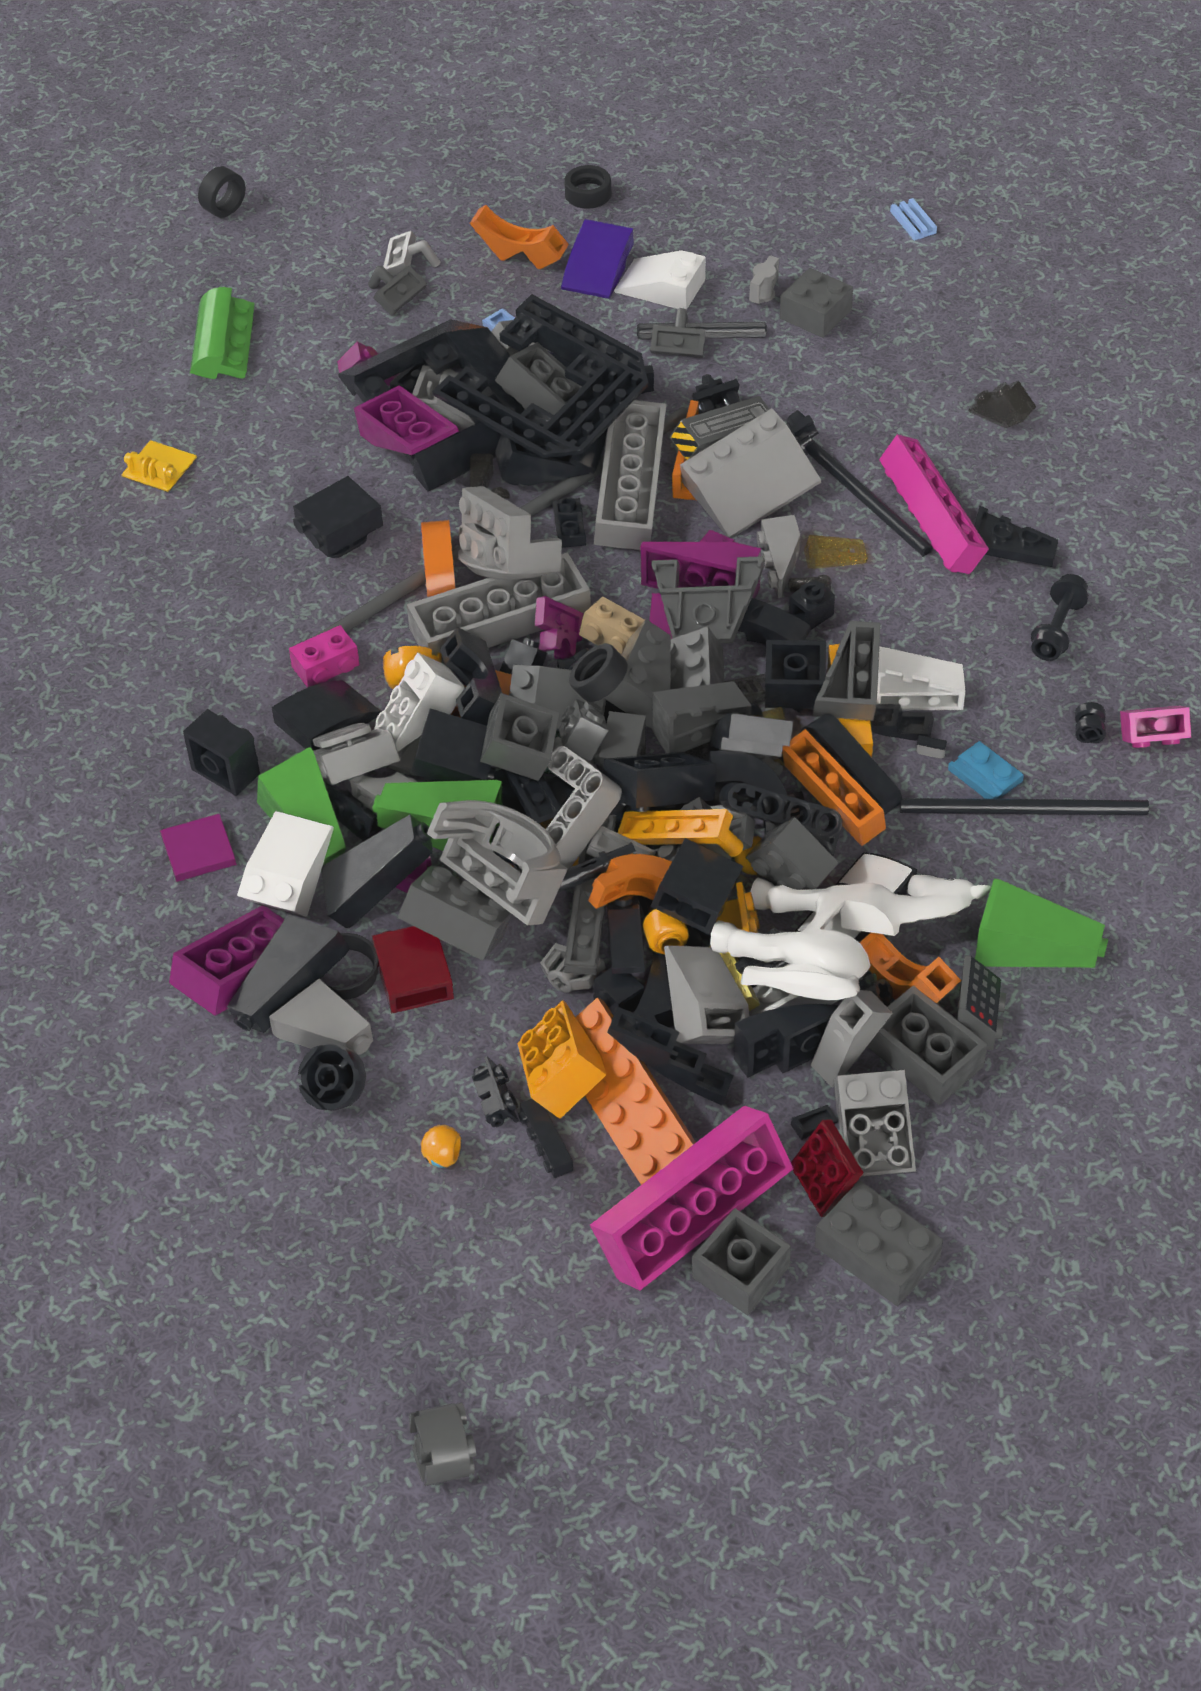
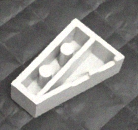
(919, 681)

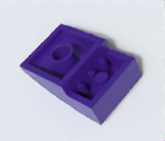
(597, 258)

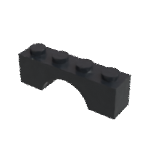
(473, 664)

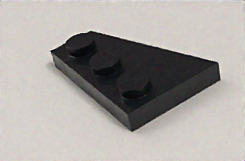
(1014, 542)

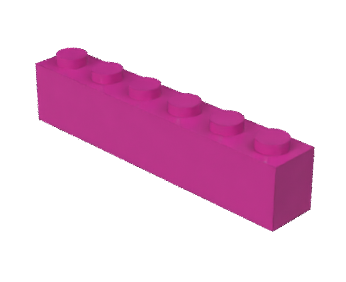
(933, 505)

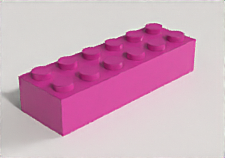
(691, 1197)

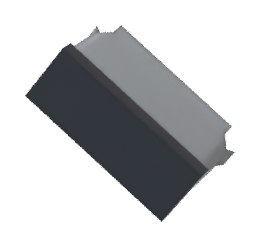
(931, 747)

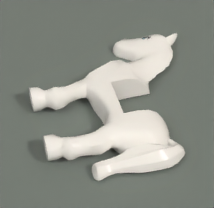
(827, 961)

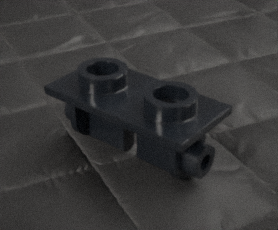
(351, 814)
(492, 1081)

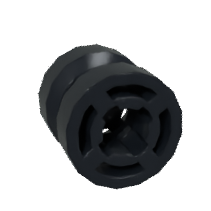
(1090, 723)

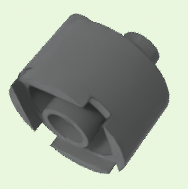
(441, 1444)

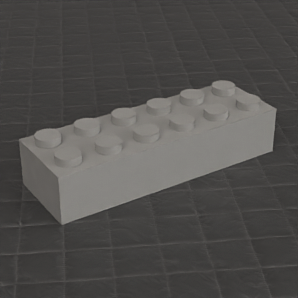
(630, 476)
(495, 607)

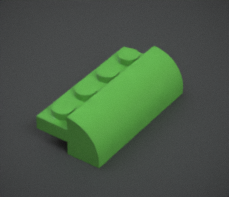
(222, 335)

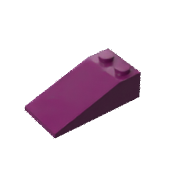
(401, 422)
(700, 562)
(219, 962)

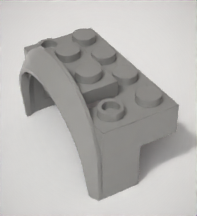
(498, 540)
(518, 838)

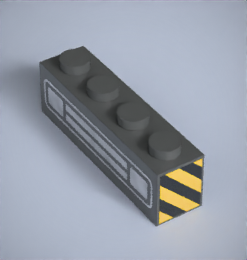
(707, 428)

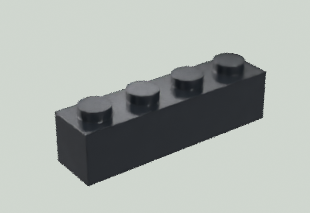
(546, 1138)

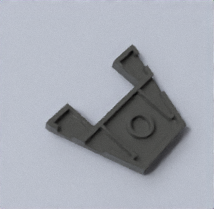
(713, 606)

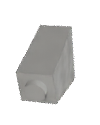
(321, 1018)

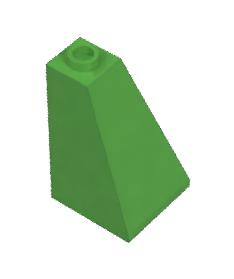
(299, 791)
(423, 799)
(1035, 932)

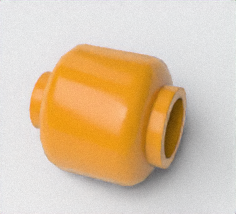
(663, 931)

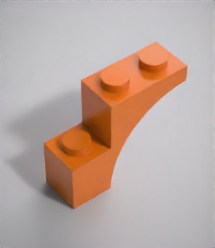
(506, 240)

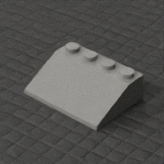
(749, 473)

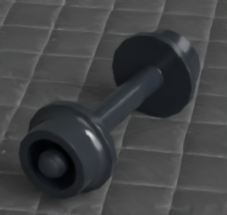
(1049, 639)

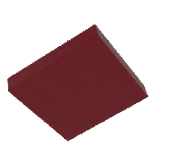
(826, 1167)

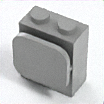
(353, 752)

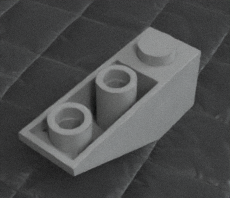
(781, 549)
(848, 1034)

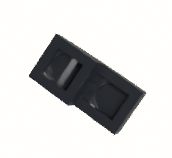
(893, 722)

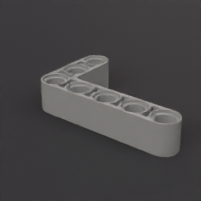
(584, 809)

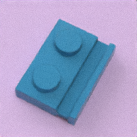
(985, 771)

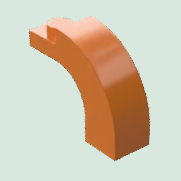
(438, 557)
(629, 876)
(902, 974)

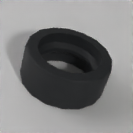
(209, 189)
(587, 198)
(598, 672)

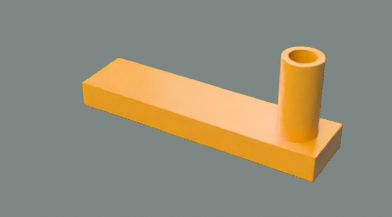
(676, 825)

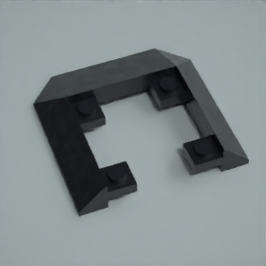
(442, 349)
(604, 367)

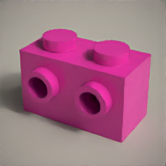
(324, 656)
(1155, 724)

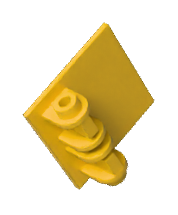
(157, 465)

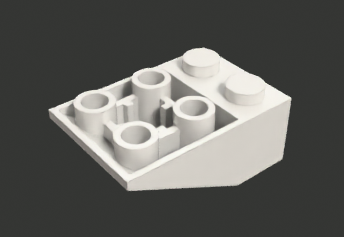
(423, 687)

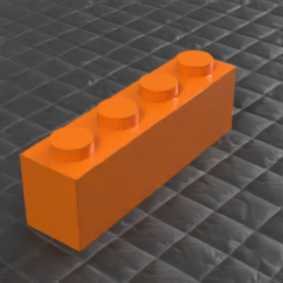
(834, 787)

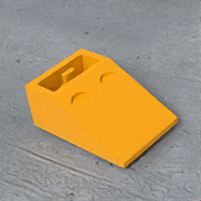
(559, 1061)

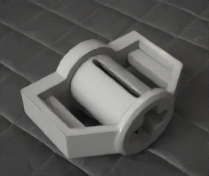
(764, 280)
(559, 978)

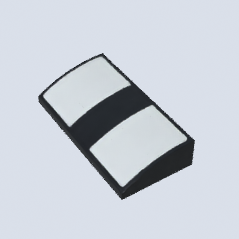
(869, 869)

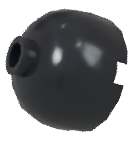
(331, 1077)

